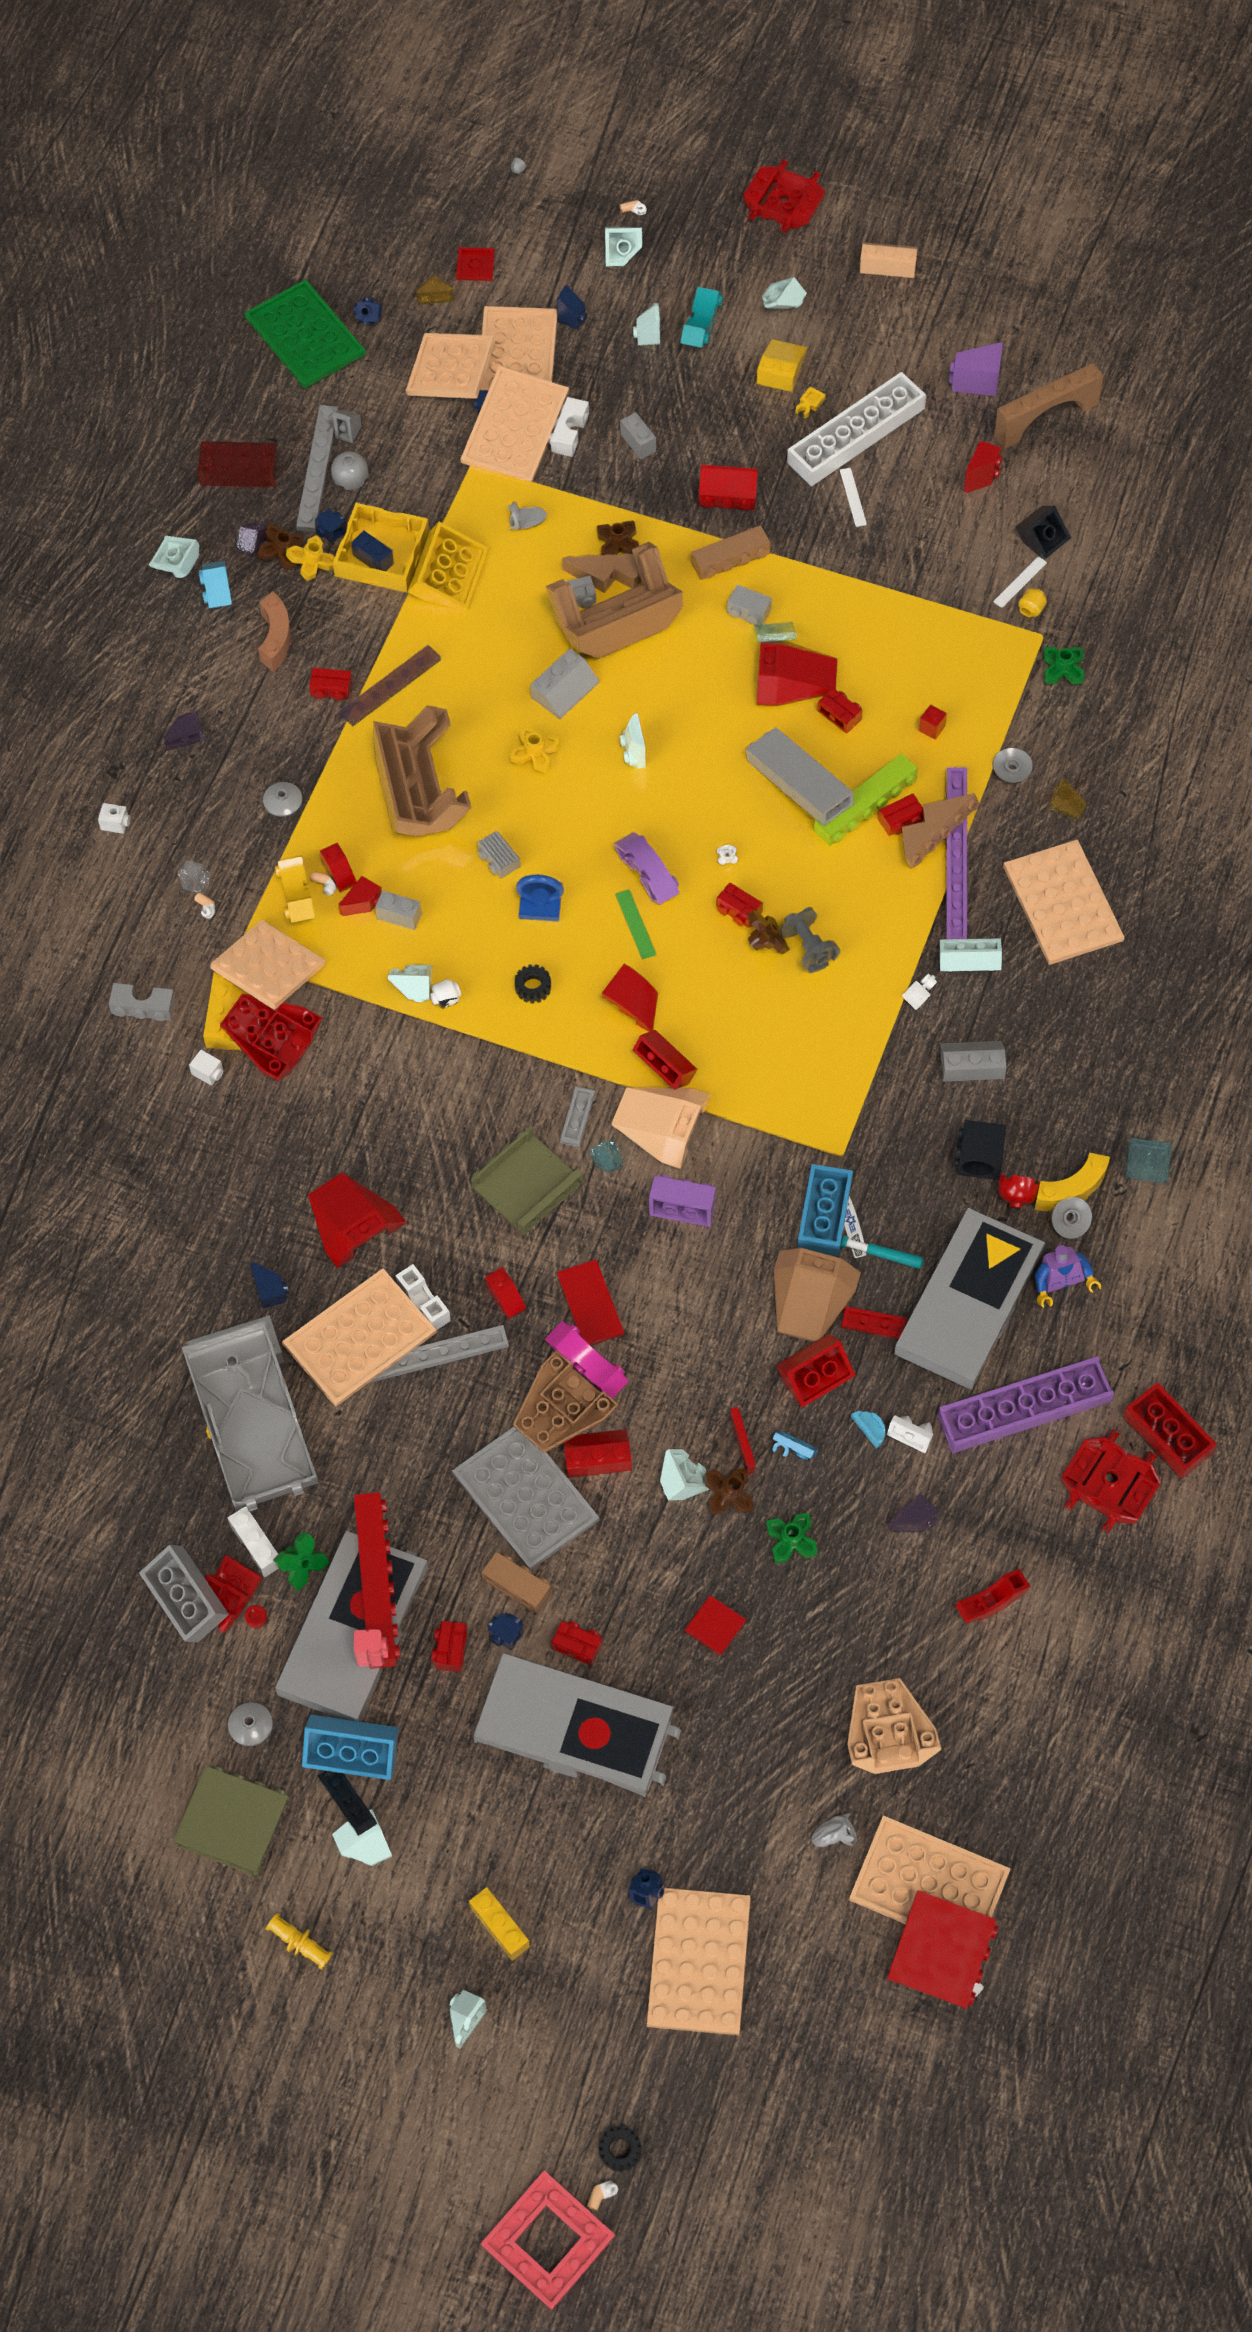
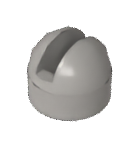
(518, 166)

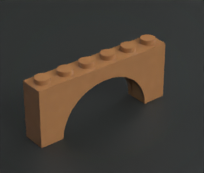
(1080, 386)

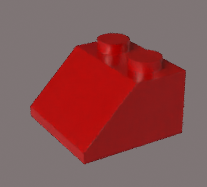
(983, 467)

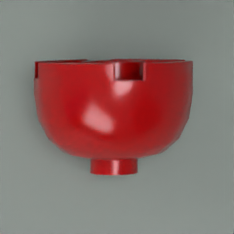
(1018, 1190)

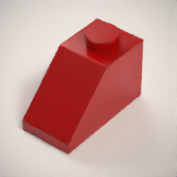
(338, 867)
(360, 898)
(504, 1293)

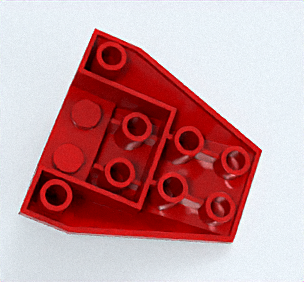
(793, 673)
(271, 1037)
(350, 1216)

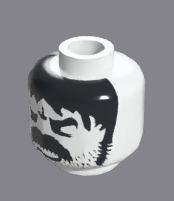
(445, 993)

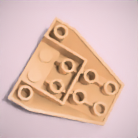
(660, 1120)
(889, 1729)

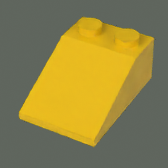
(780, 365)

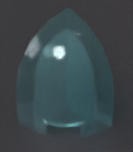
(607, 1156)

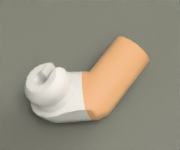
(633, 206)
(325, 879)
(208, 905)
(601, 2192)

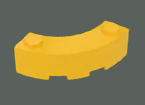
(293, 879)
(1079, 1185)

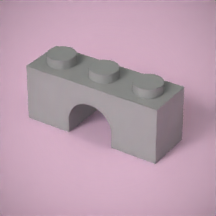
(157, 1006)

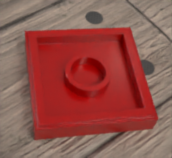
(475, 264)
(715, 1625)

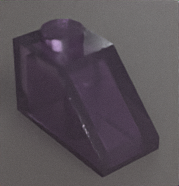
(251, 537)
(184, 731)
(915, 1517)

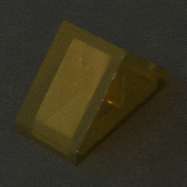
(434, 291)
(1067, 800)

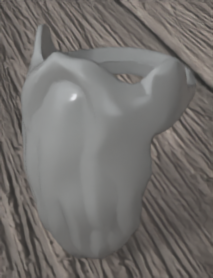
(525, 517)
(834, 1831)

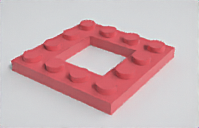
(502, 2246)

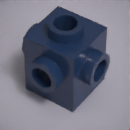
(373, 307)
(646, 1888)

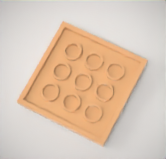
(450, 365)
(267, 964)

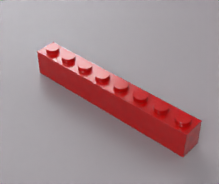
(376, 1571)

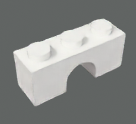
(573, 414)
(415, 1288)
(254, 1540)

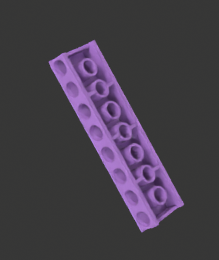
(1024, 1405)

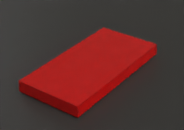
(590, 1303)

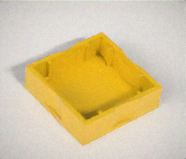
(398, 531)

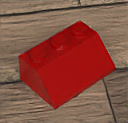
(728, 487)
(816, 1370)
(598, 1453)

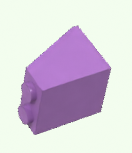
(976, 370)

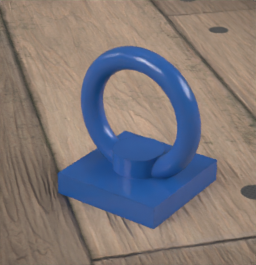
(539, 897)

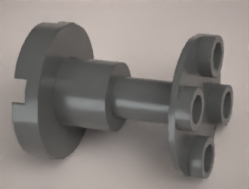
(816, 950)

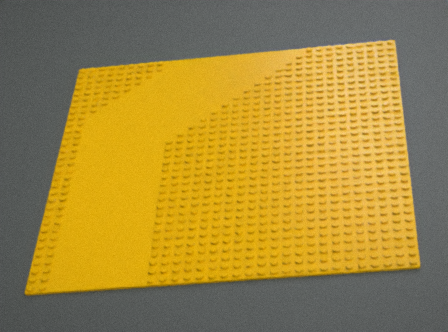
(765, 1034)

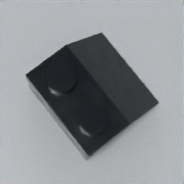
(1043, 531)

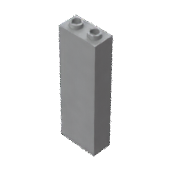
(800, 776)

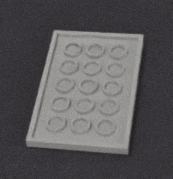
(525, 1497)

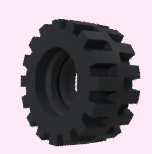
(532, 973)
(624, 2163)

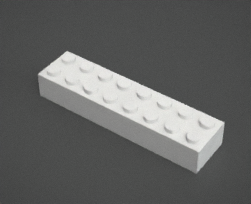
(856, 429)

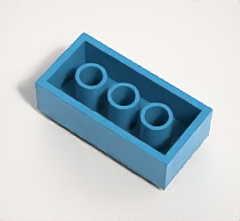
(825, 1209)
(350, 1747)

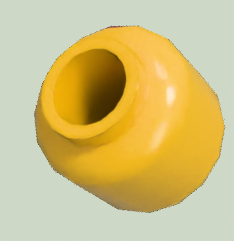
(1032, 602)

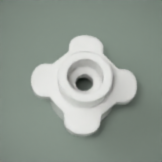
(723, 851)

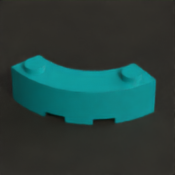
(705, 307)

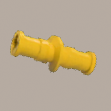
(299, 1941)

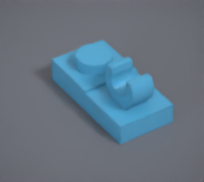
(788, 1441)

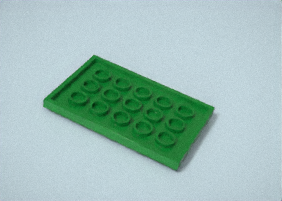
(305, 334)

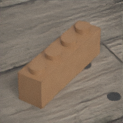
(730, 552)

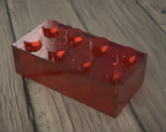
(237, 464)

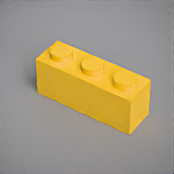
(499, 1924)

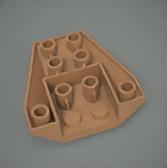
(811, 1292)
(561, 1405)

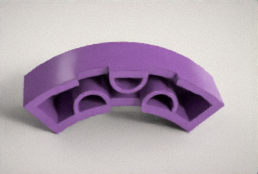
(654, 875)

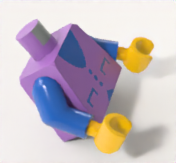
(1062, 1270)

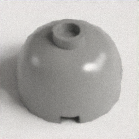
(349, 470)

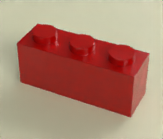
(664, 1059)

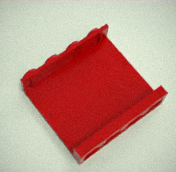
(942, 1949)

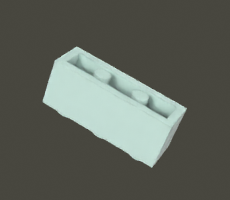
(970, 954)

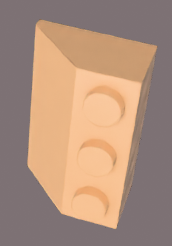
(888, 259)

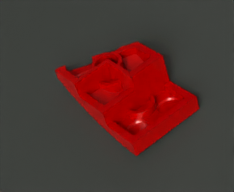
(633, 996)
(234, 1587)

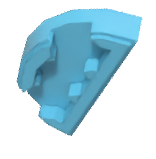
(871, 1426)

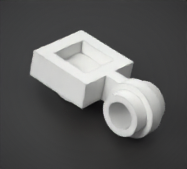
(917, 994)

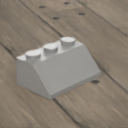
(564, 684)
(973, 1061)

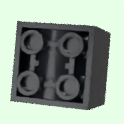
(980, 1149)

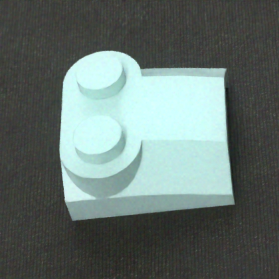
(176, 555)
(634, 743)

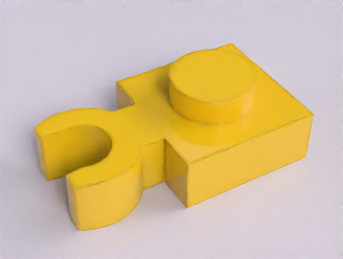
(810, 401)

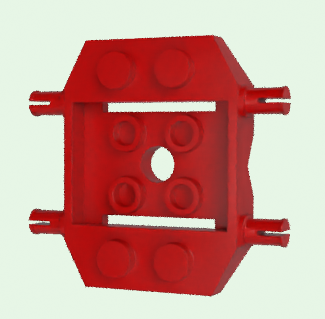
(802, 194)
(1106, 1495)

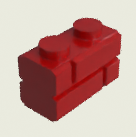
(330, 683)
(840, 710)
(901, 814)
(737, 904)
(577, 1642)
(450, 1646)

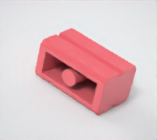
(370, 1647)

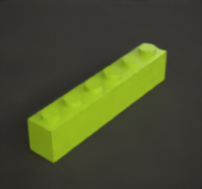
(869, 797)

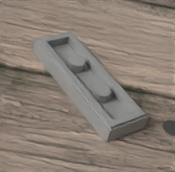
(577, 1116)

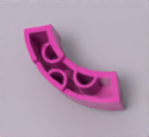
(586, 1360)

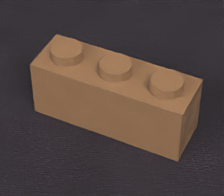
(516, 1582)

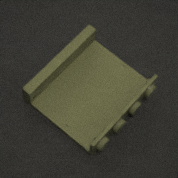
(525, 1181)
(231, 1820)

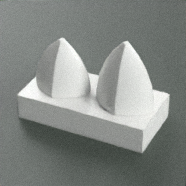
(910, 1434)

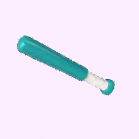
(883, 1252)

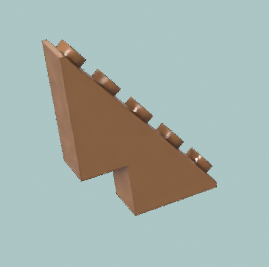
(604, 569)
(940, 820)

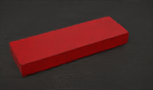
(873, 1322)
(742, 1440)

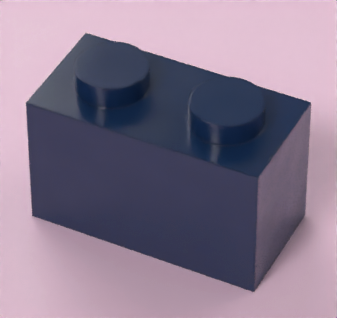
(372, 552)

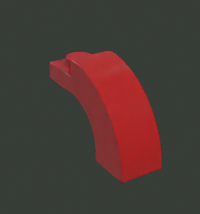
(995, 1598)

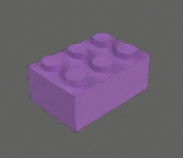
(682, 1200)

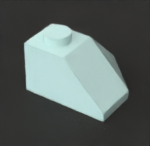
(622, 244)
(784, 294)
(648, 326)
(413, 981)
(681, 1476)
(367, 1847)
(465, 2015)

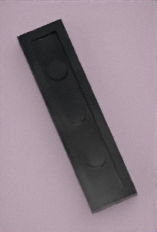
(348, 1801)

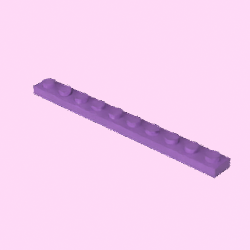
(956, 862)

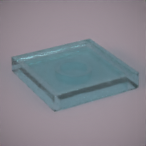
(775, 632)
(1148, 1160)

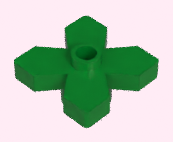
(1063, 664)
(791, 1538)
(300, 1559)

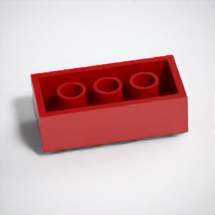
(1169, 1430)

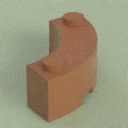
(275, 647)

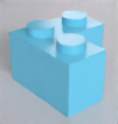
(216, 584)

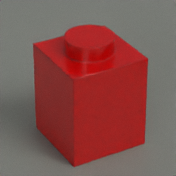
(932, 722)

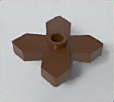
(617, 537)
(277, 545)
(766, 933)
(728, 1491)

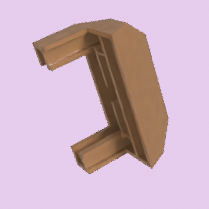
(623, 617)
(411, 778)

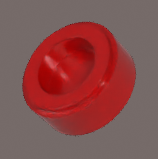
(256, 1616)

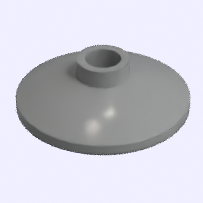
(1015, 759)
(284, 805)
(1079, 1221)
(250, 1734)

